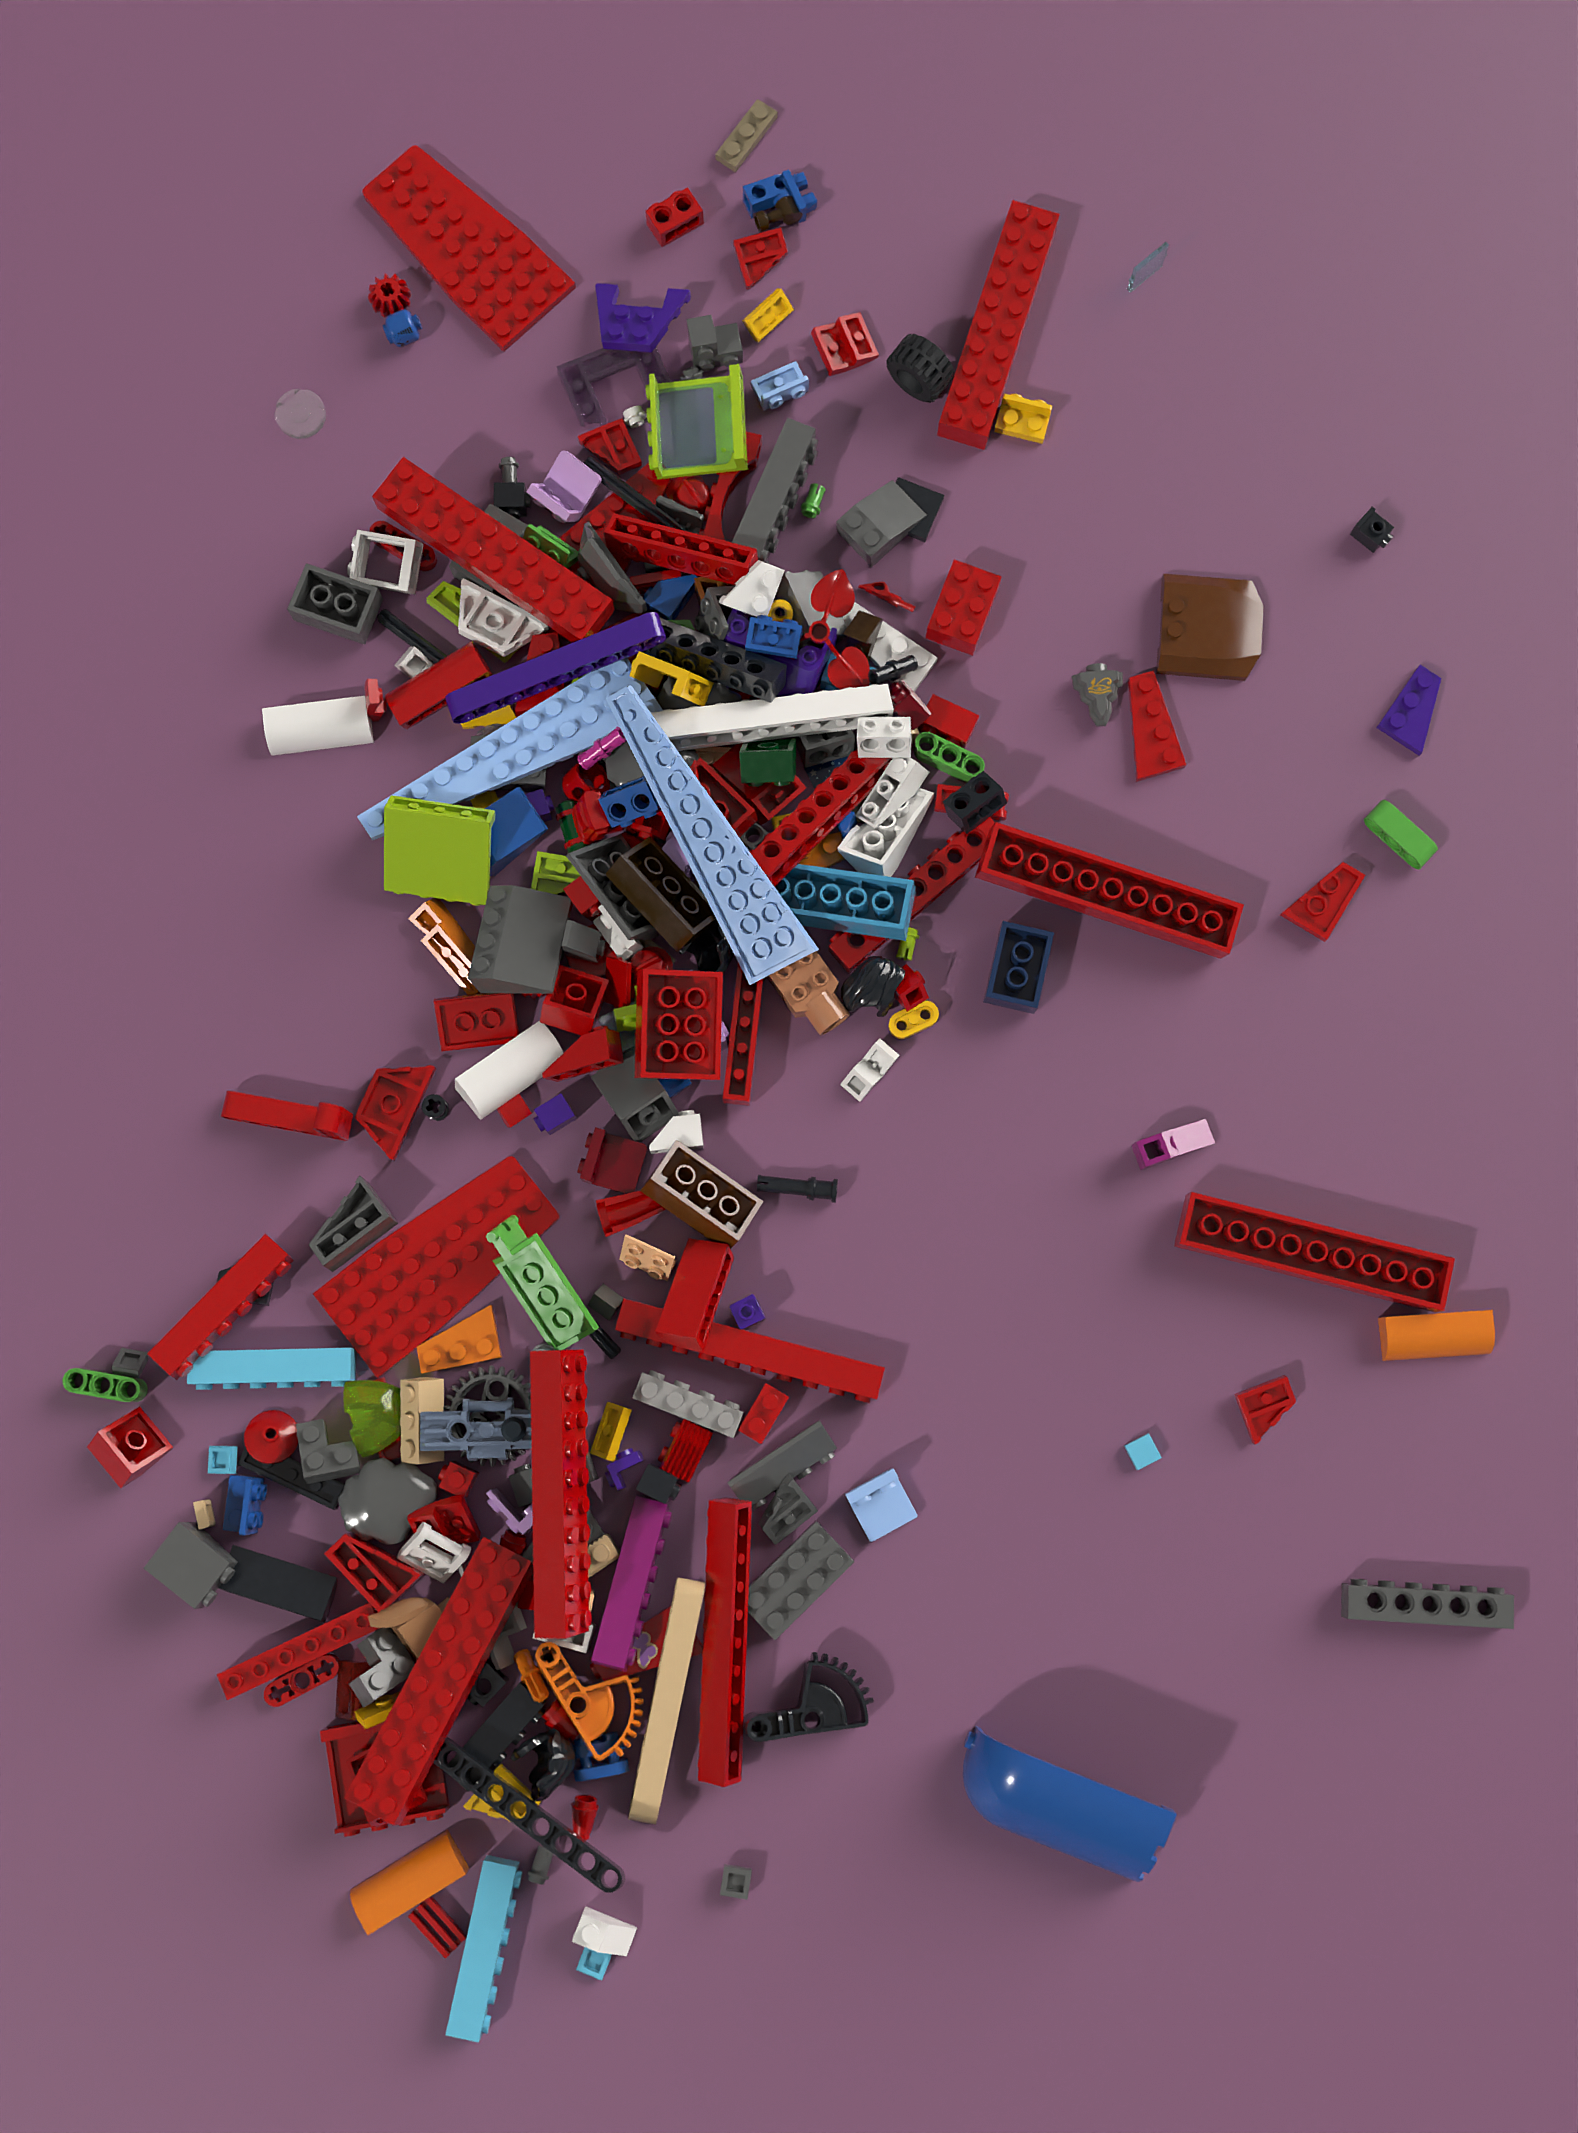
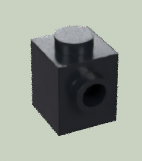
(512, 498)

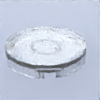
(300, 413)

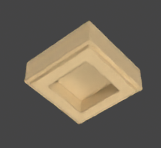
(204, 1514)

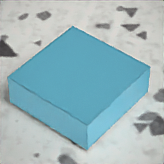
(1142, 1451)
(222, 1459)
(593, 1963)

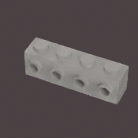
(688, 1405)

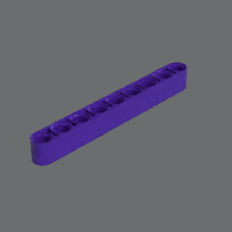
(555, 668)

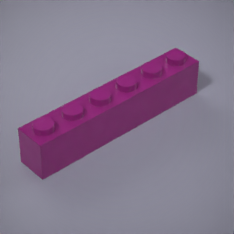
(631, 1583)

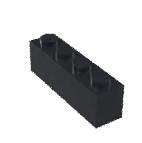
(501, 1729)

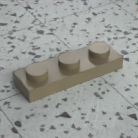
(746, 135)

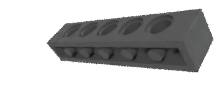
(1497, 1614)

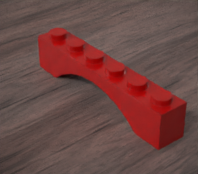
(724, 487)

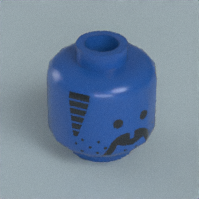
(402, 328)

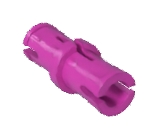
(602, 748)

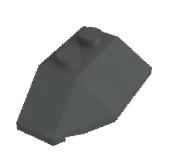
(605, 574)

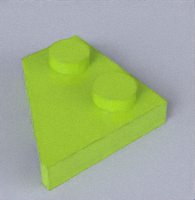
(552, 873)

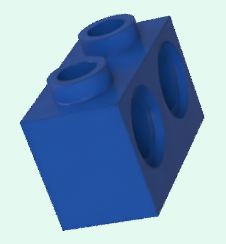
(628, 796)

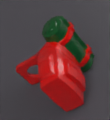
(583, 821)

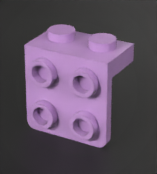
(566, 488)

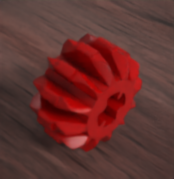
(389, 295)

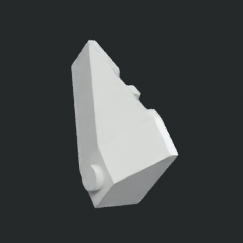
(882, 848)

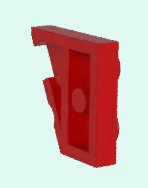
(759, 254)
(612, 446)
(1264, 1405)

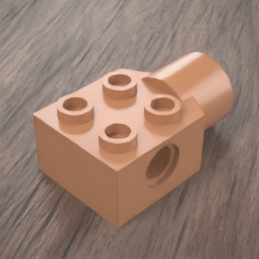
(810, 992)

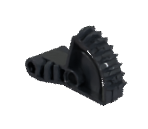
(812, 1698)

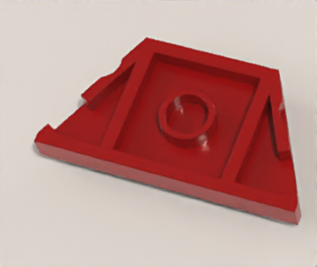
(392, 1104)

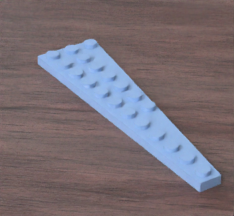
(525, 745)
(743, 899)

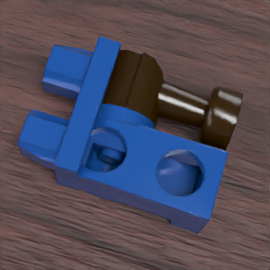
(784, 194)

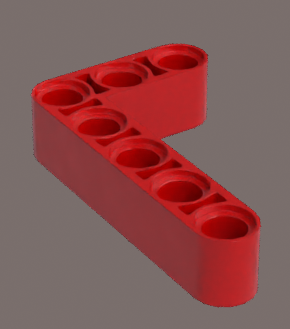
(324, 1121)

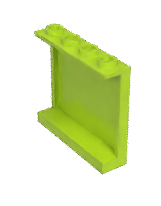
(437, 850)

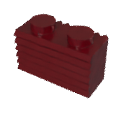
(908, 704)

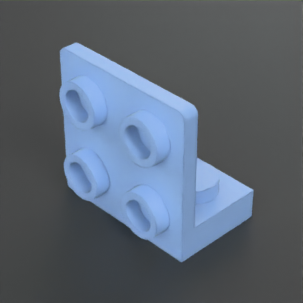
(881, 1505)

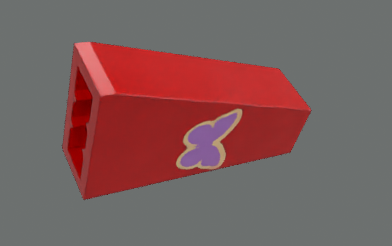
(647, 1648)

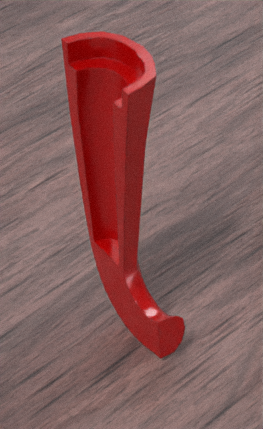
(625, 1211)

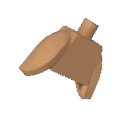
(411, 1621)

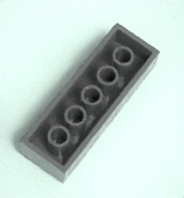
(778, 489)

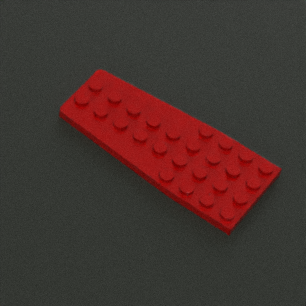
(468, 247)
(431, 1266)

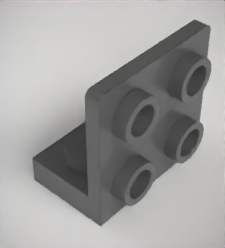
(713, 615)

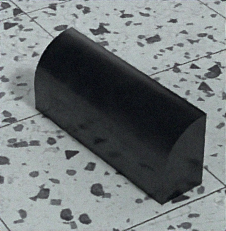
(281, 1584)

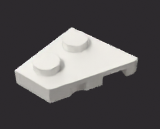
(756, 590)

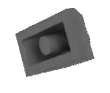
(583, 942)

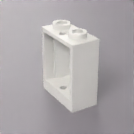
(409, 567)

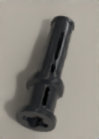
(811, 1188)

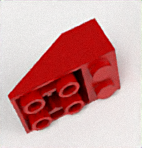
(765, 799)

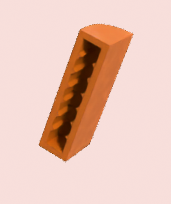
(1437, 1335)
(408, 1882)

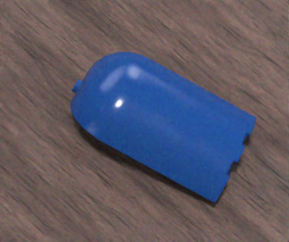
(1063, 1808)

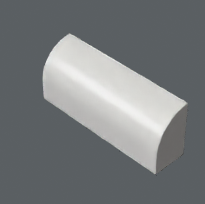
(317, 725)
(508, 1070)

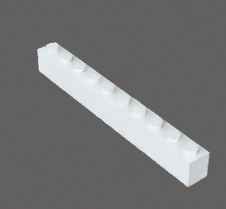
(782, 718)

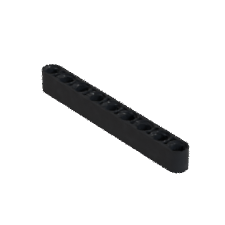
(529, 1820)

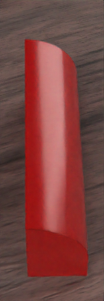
(427, 690)
(695, 1294)

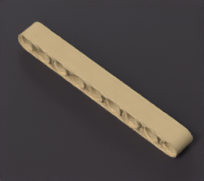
(666, 1700)

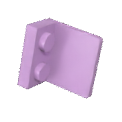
(515, 1520)

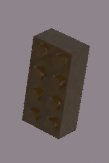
(662, 893)

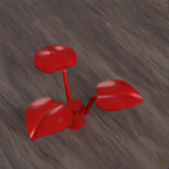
(836, 597)

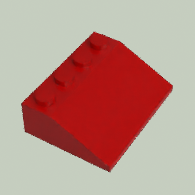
(678, 1024)

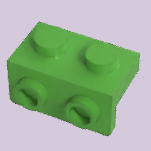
(551, 545)

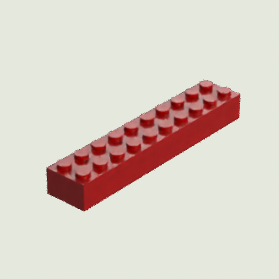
(998, 325)
(492, 552)
(1109, 890)
(1314, 1252)
(560, 1493)
(440, 1682)

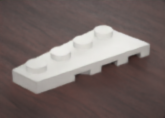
(895, 646)

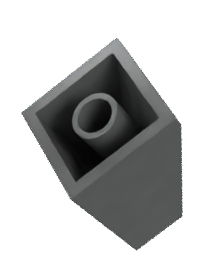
(637, 1102)
(192, 1564)

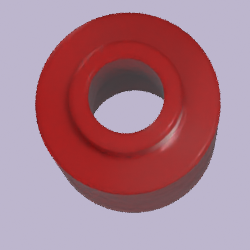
(557, 1718)

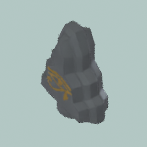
(1098, 690)

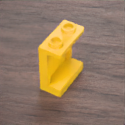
(687, 686)

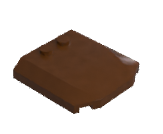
(1209, 627)

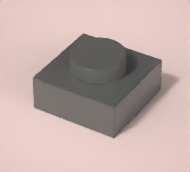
(130, 1363)
(736, 1881)

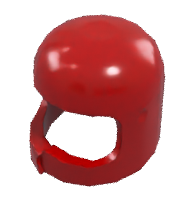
(575, 777)

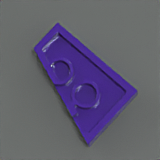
(1412, 710)

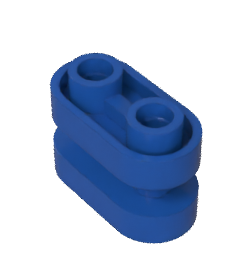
(598, 1770)

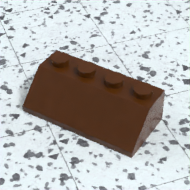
(701, 1195)

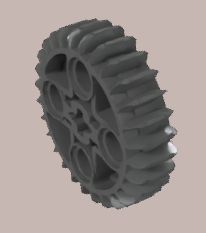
(490, 1378)

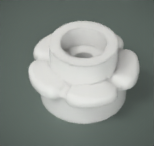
(634, 416)

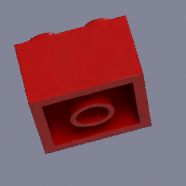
(574, 1001)

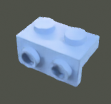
(780, 386)

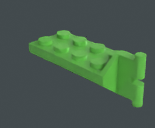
(540, 1285)

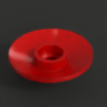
(274, 1449)

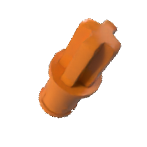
(531, 1675)

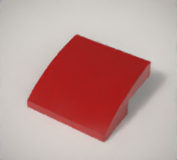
(844, 344)
(449, 1518)

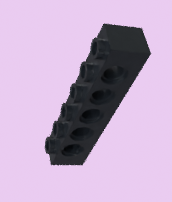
(720, 661)

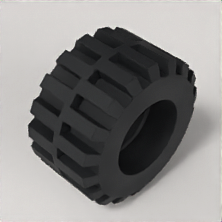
(920, 368)

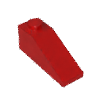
(588, 1054)

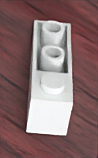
(892, 790)

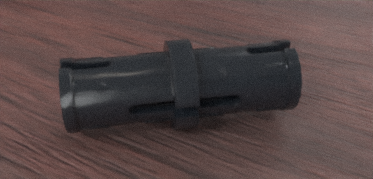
(893, 670)

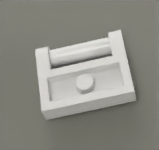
(431, 1559)

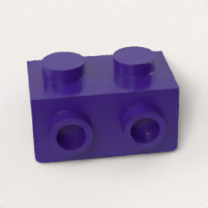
(624, 1460)

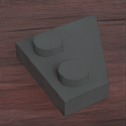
(786, 1511)

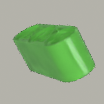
(941, 747)
(1400, 834)
(92, 1385)

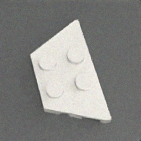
(495, 621)

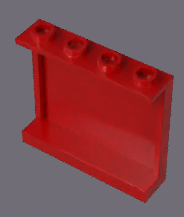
(340, 1745)

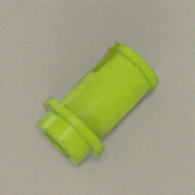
(907, 947)

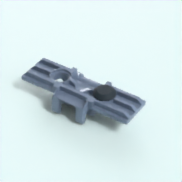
(481, 1438)

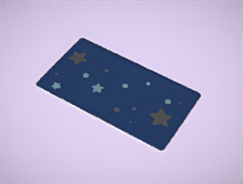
(820, 772)

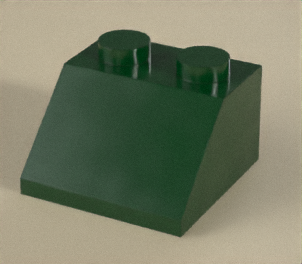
(768, 762)

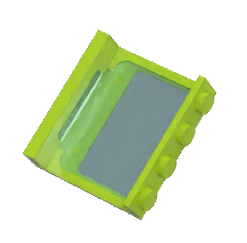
(697, 425)

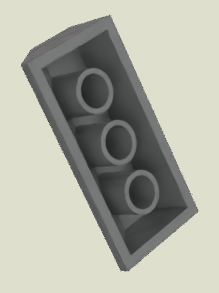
(790, 1458)

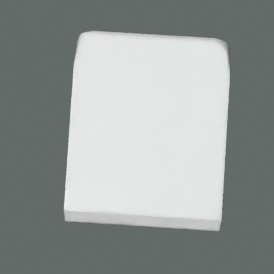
(413, 662)

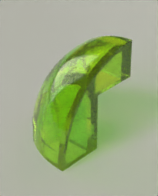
(374, 1414)

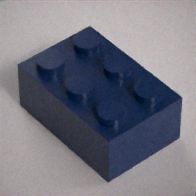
(1018, 967)

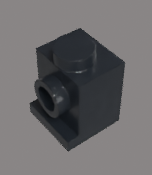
(1372, 531)

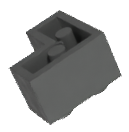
(713, 345)
(323, 1460)
(388, 1663)

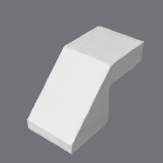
(870, 1070)

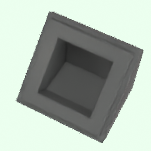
(605, 1301)

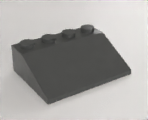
(592, 865)
(519, 941)

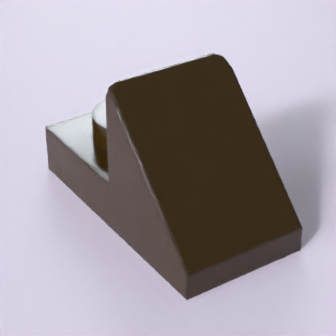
(863, 632)

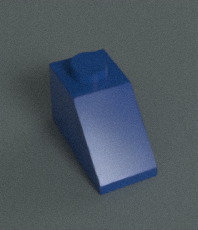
(670, 596)

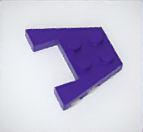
(635, 326)

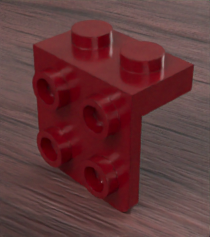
(612, 1161)

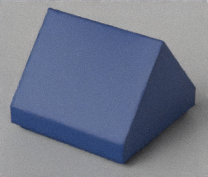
(847, 824)

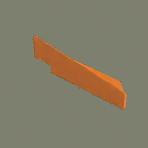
(446, 941)

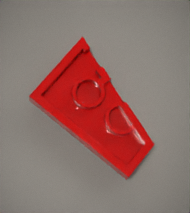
(1325, 902)

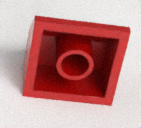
(129, 1446)

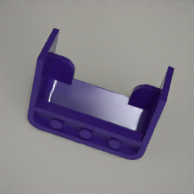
(801, 673)

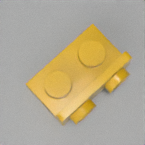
(1023, 418)

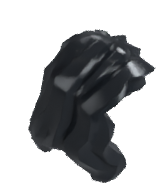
(711, 950)
(872, 985)
(554, 1764)

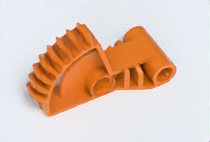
(598, 1699)

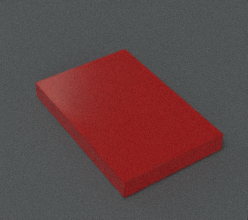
(476, 1020)

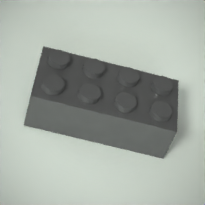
(796, 1579)

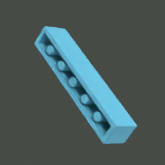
(274, 1366)
(482, 1949)

